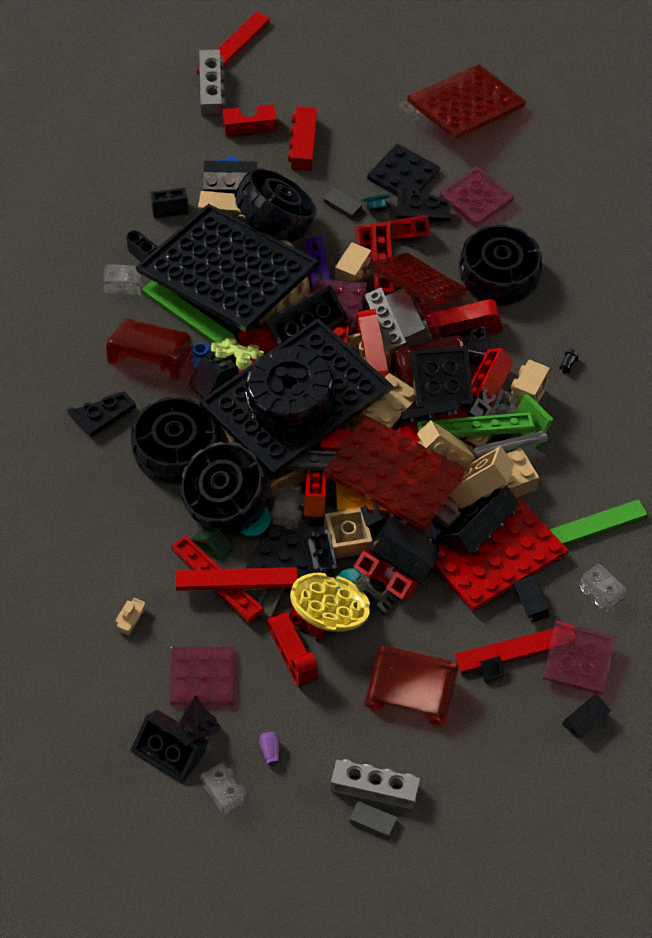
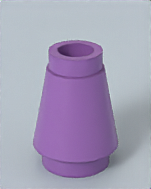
(270, 747)

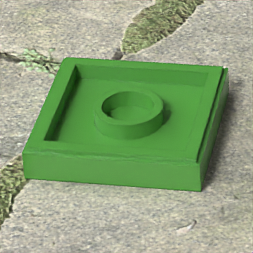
(541, 418)

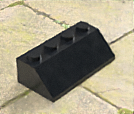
(319, 304)
(479, 521)

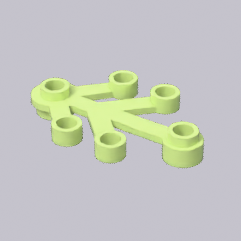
(241, 352)

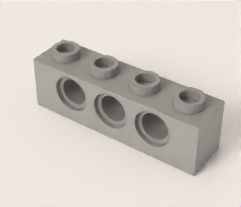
(210, 82)
(387, 322)
(380, 793)

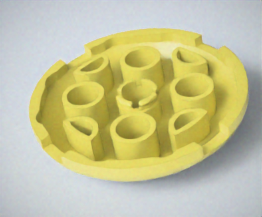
(319, 604)

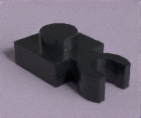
(480, 405)

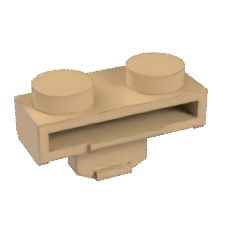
(129, 615)

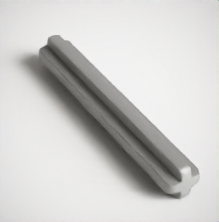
(512, 443)

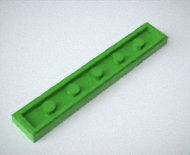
(186, 313)
(485, 425)
(600, 522)

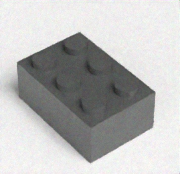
(409, 318)

